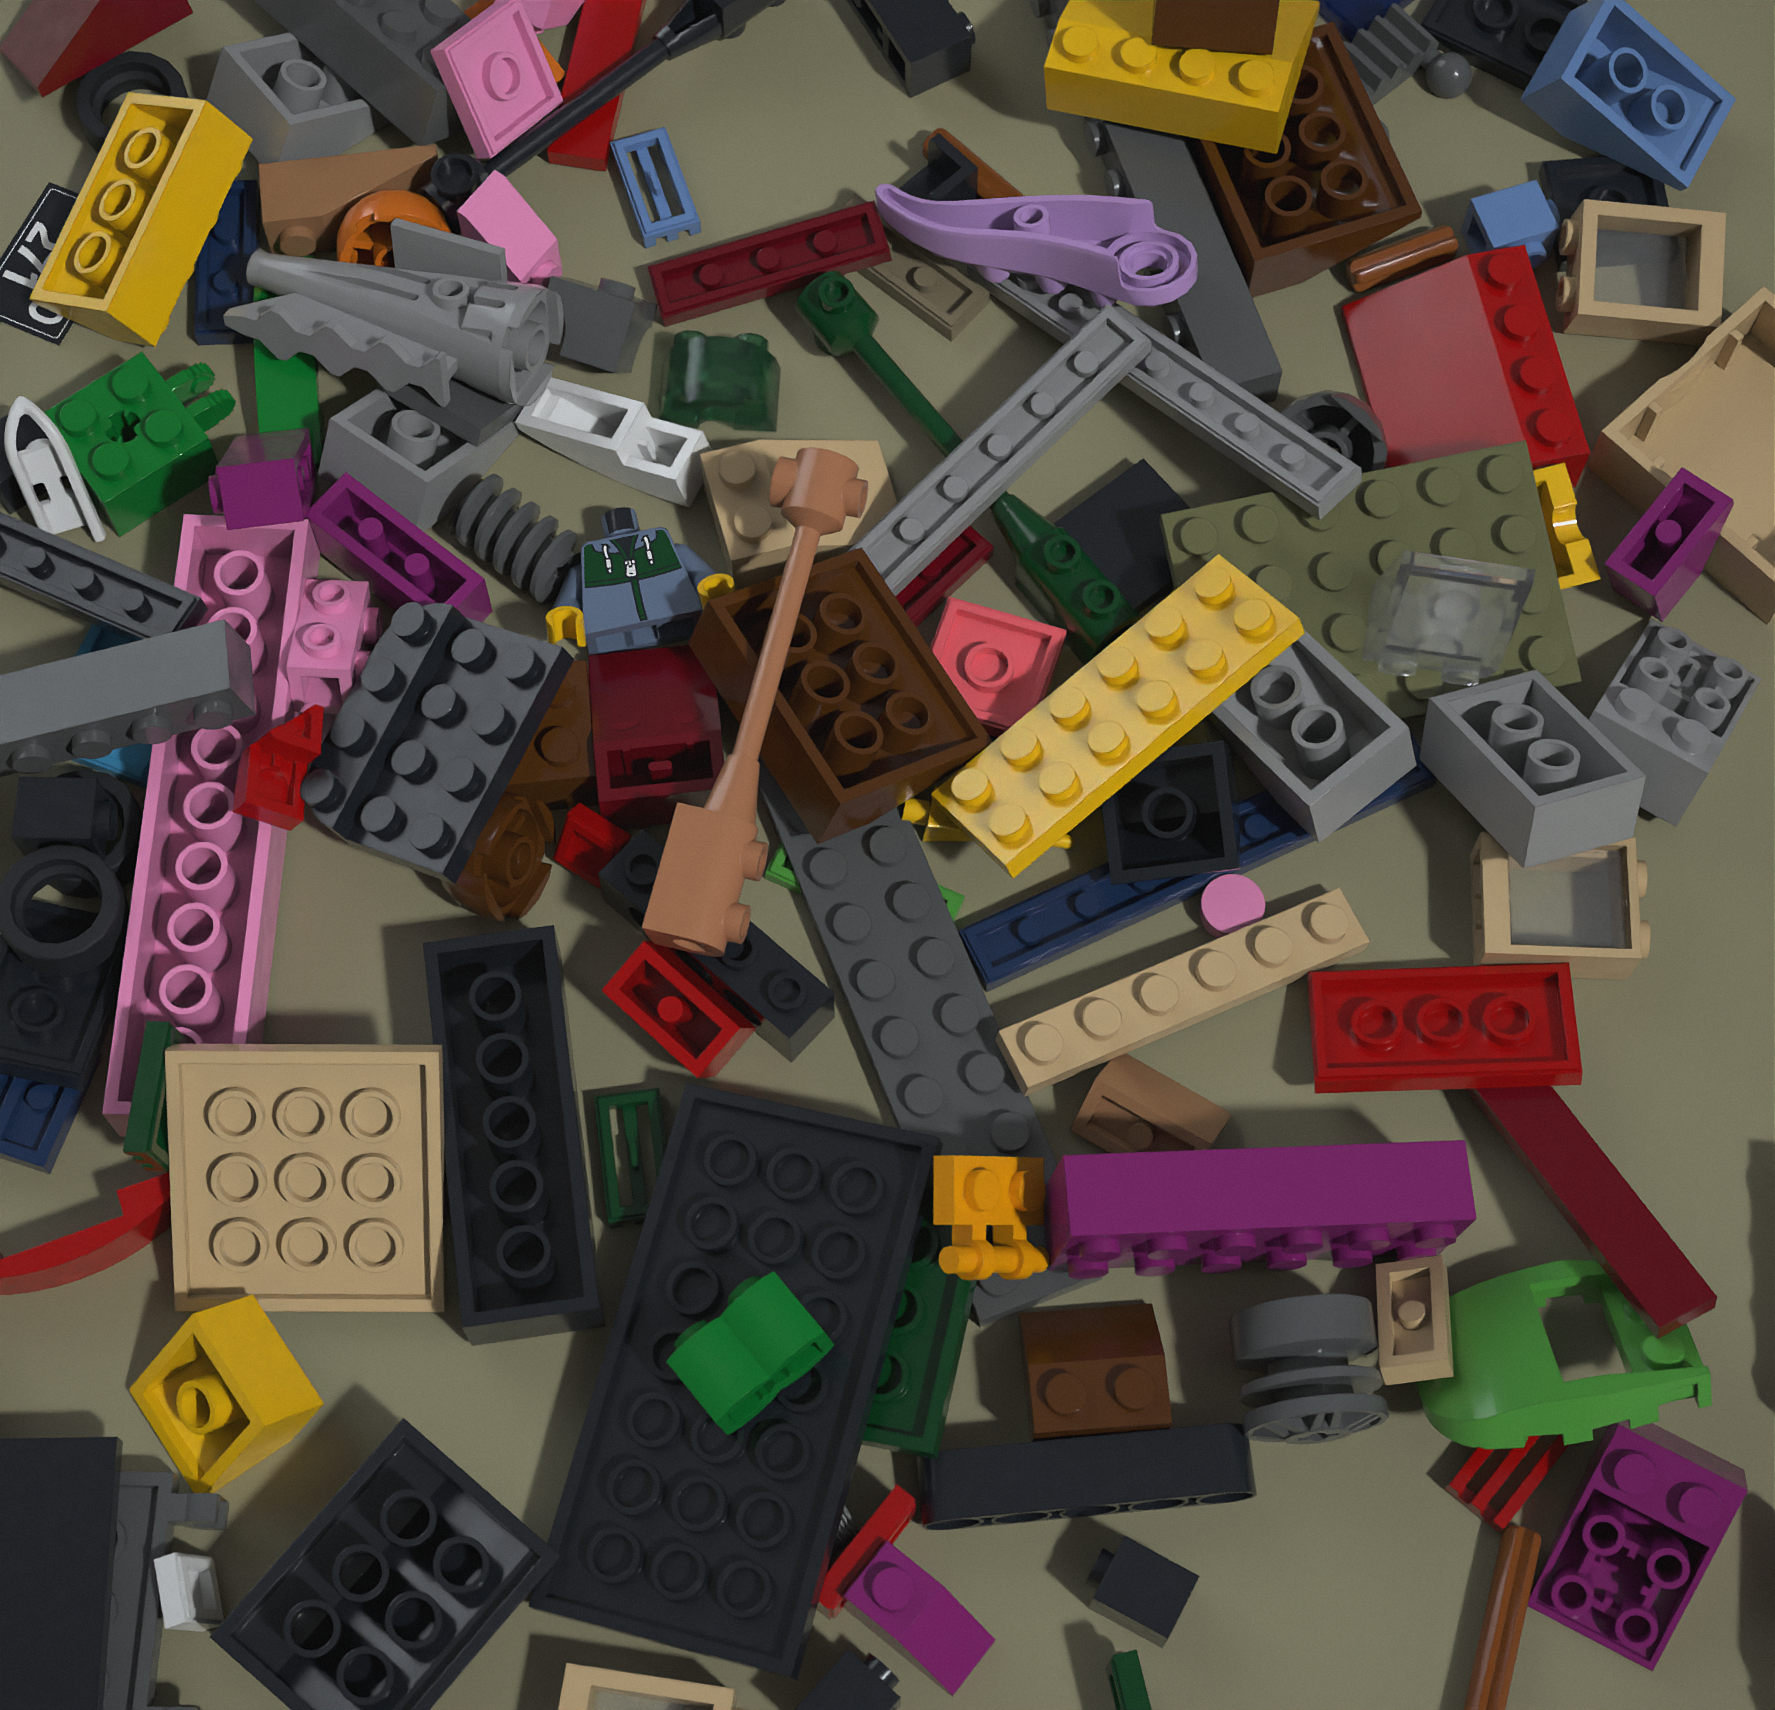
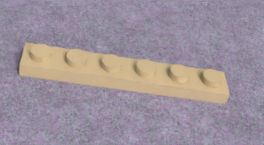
(1181, 991)

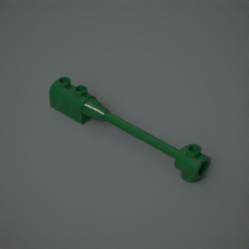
(1050, 563)

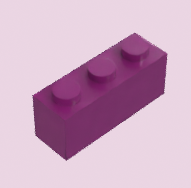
(265, 479)
(392, 553)

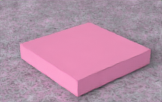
(497, 76)

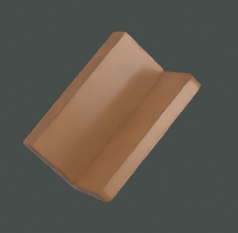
(1146, 1111)

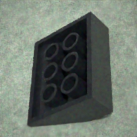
(387, 1586)

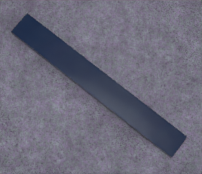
(1092, 908)

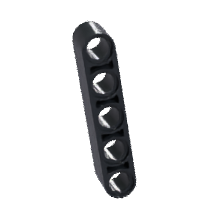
(1085, 1476)

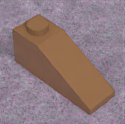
(310, 197)

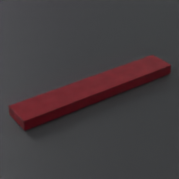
(1598, 1205)

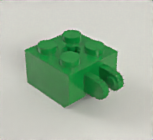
(139, 440)

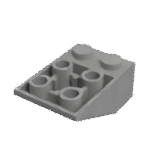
(1673, 714)

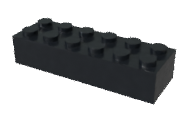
(513, 1137)

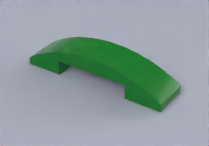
(288, 390)

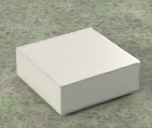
(188, 1592)

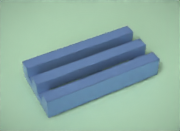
(668, 225)

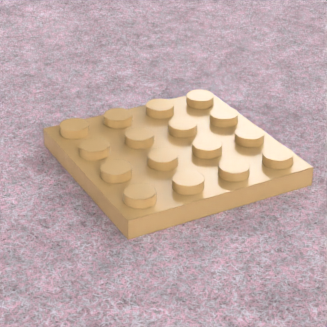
(307, 1176)

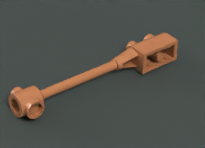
(716, 845)

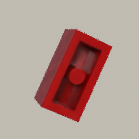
(679, 1009)

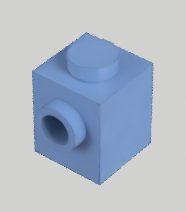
(1513, 219)

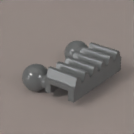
(1398, 49)

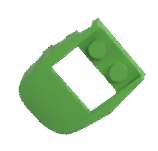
(1510, 1380)

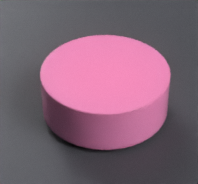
(1230, 904)

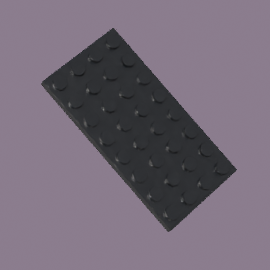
(664, 1513)

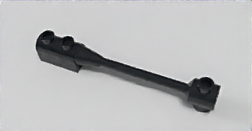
(689, 27)

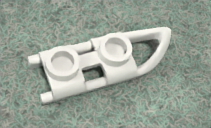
(45, 463)

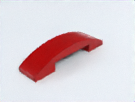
(93, 1249)

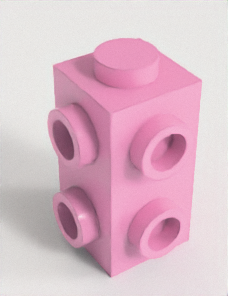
(331, 642)

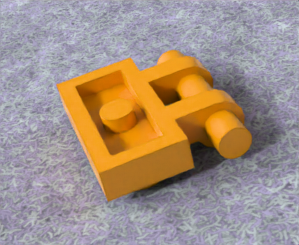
(989, 1192)

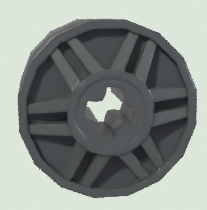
(1306, 1354)

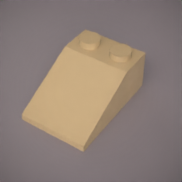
(757, 536)

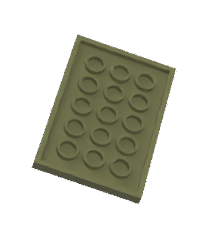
(1323, 571)

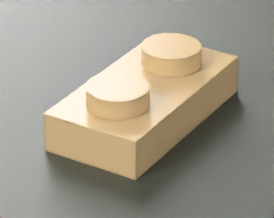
(1414, 1320)

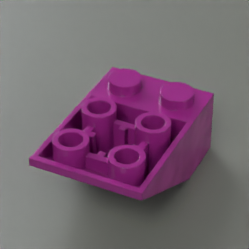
(1637, 1539)

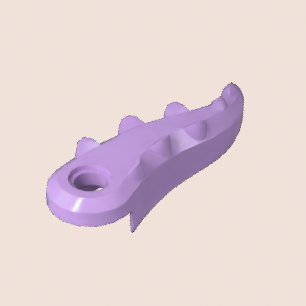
(1056, 239)

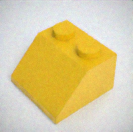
(225, 1394)

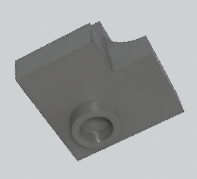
(602, 322)

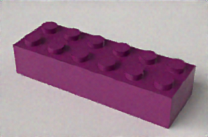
(1256, 1207)

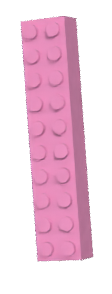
(204, 874)

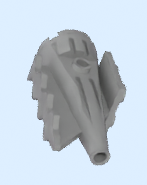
(418, 323)

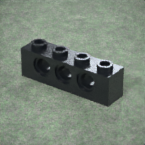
(754, 977)

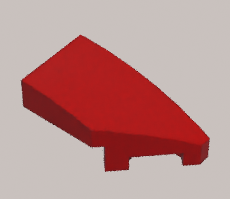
(274, 769)

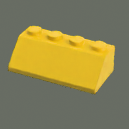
(142, 217)

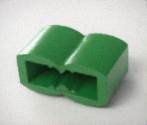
(748, 1351)

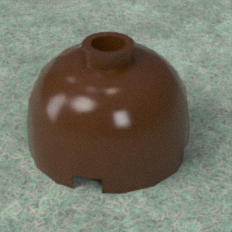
(506, 865)

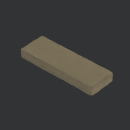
(925, 283)

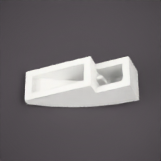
(618, 439)

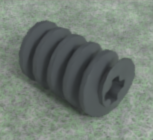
(513, 540)

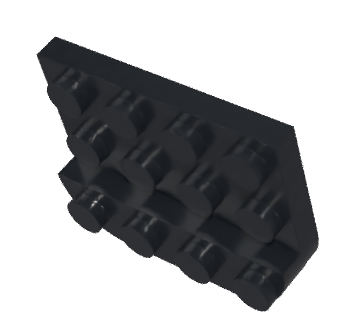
(432, 737)

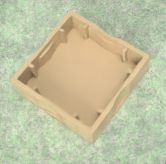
(1721, 427)

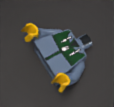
(633, 589)

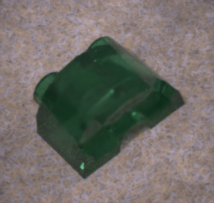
(720, 382)

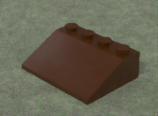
(1323, 191)
(859, 701)

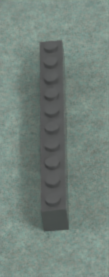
(1218, 312)

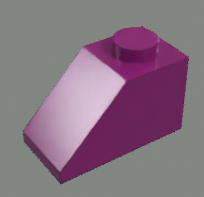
(1669, 544)
(918, 1618)

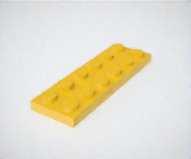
(1117, 714)

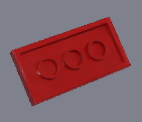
(1443, 1028)

